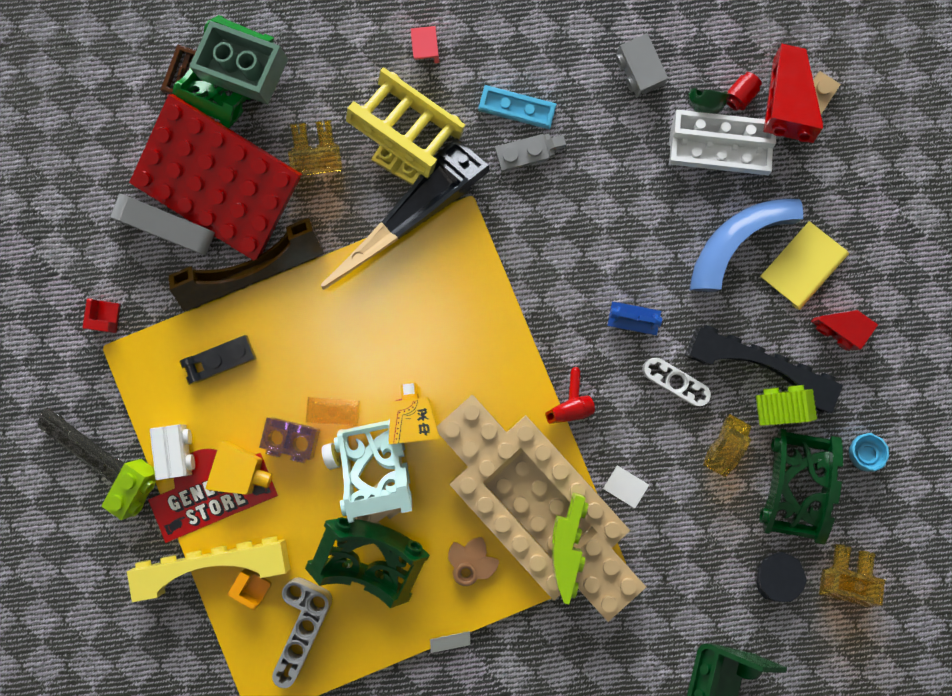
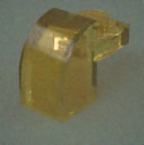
(729, 447)

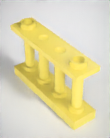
(402, 145)

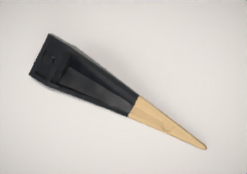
(452, 177)

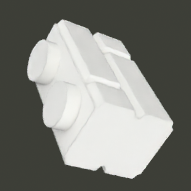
(171, 451)

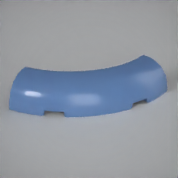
(719, 248)

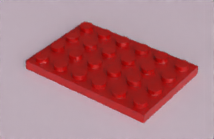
(214, 177)

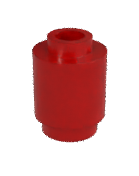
(743, 91)

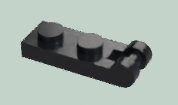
(218, 359)

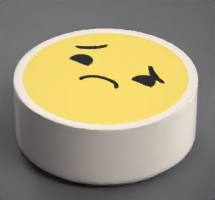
(330, 456)

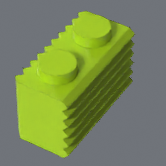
(786, 407)

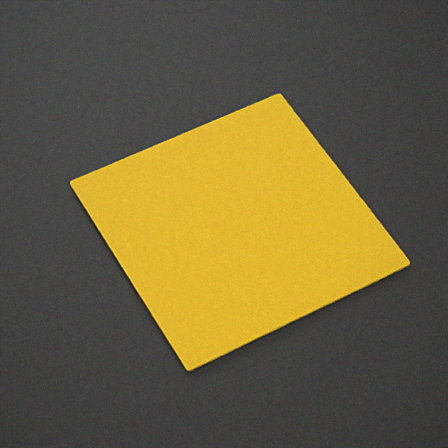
(416, 313)

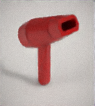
(576, 407)

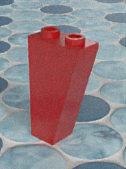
(792, 97)

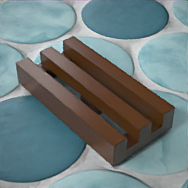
(165, 88)

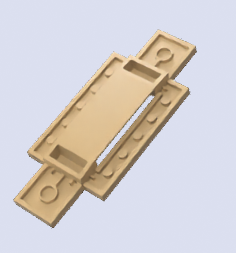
(536, 487)

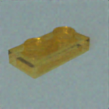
(332, 411)

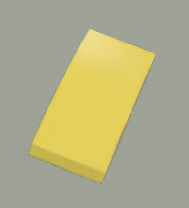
(395, 165)

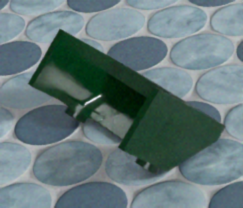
(721, 670)

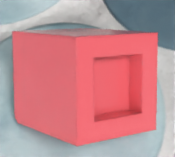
(425, 43)

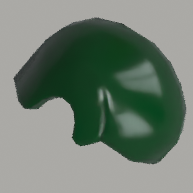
(707, 101)

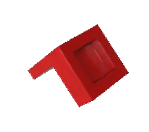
(101, 315)

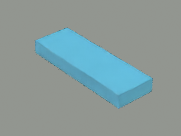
(517, 107)

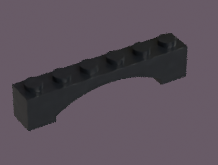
(709, 346)

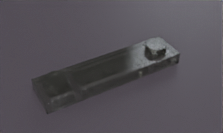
(78, 444)

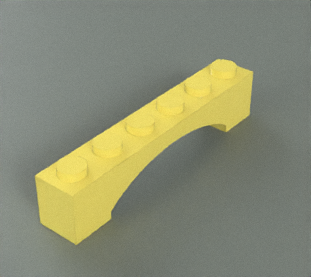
(150, 580)

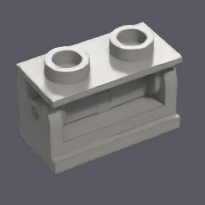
(641, 65)

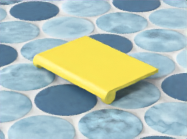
(804, 265)

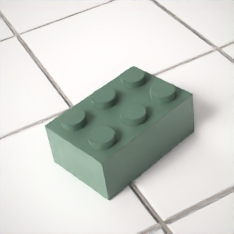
(239, 62)

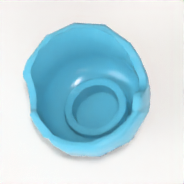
(868, 452)

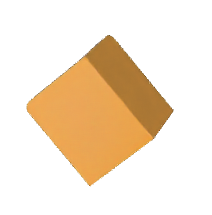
(249, 589)

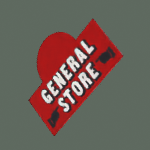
(194, 507)

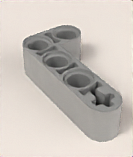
(162, 224)
(299, 634)

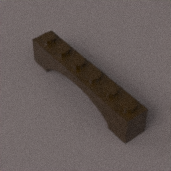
(198, 287)

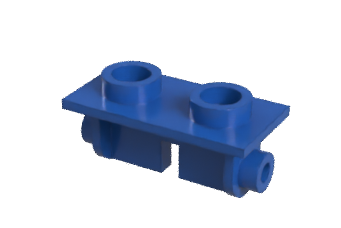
(634, 318)

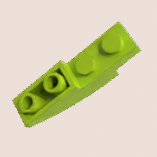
(566, 558)

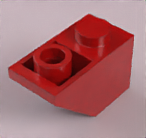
(848, 328)

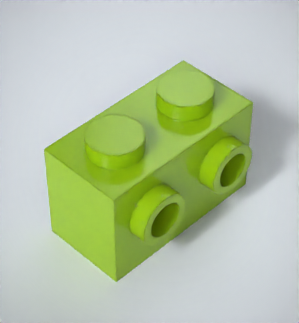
(130, 489)

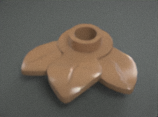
(474, 558)

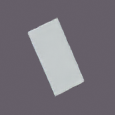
(450, 642)

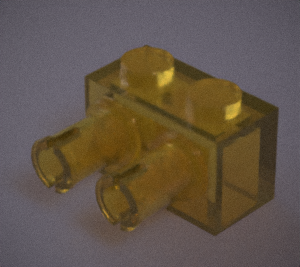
(317, 160)
(852, 586)

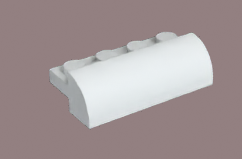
(721, 142)

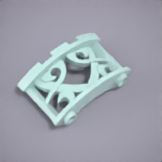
(373, 499)

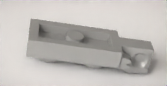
(528, 151)

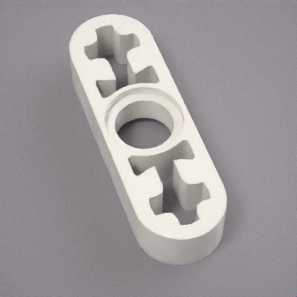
(688, 397)

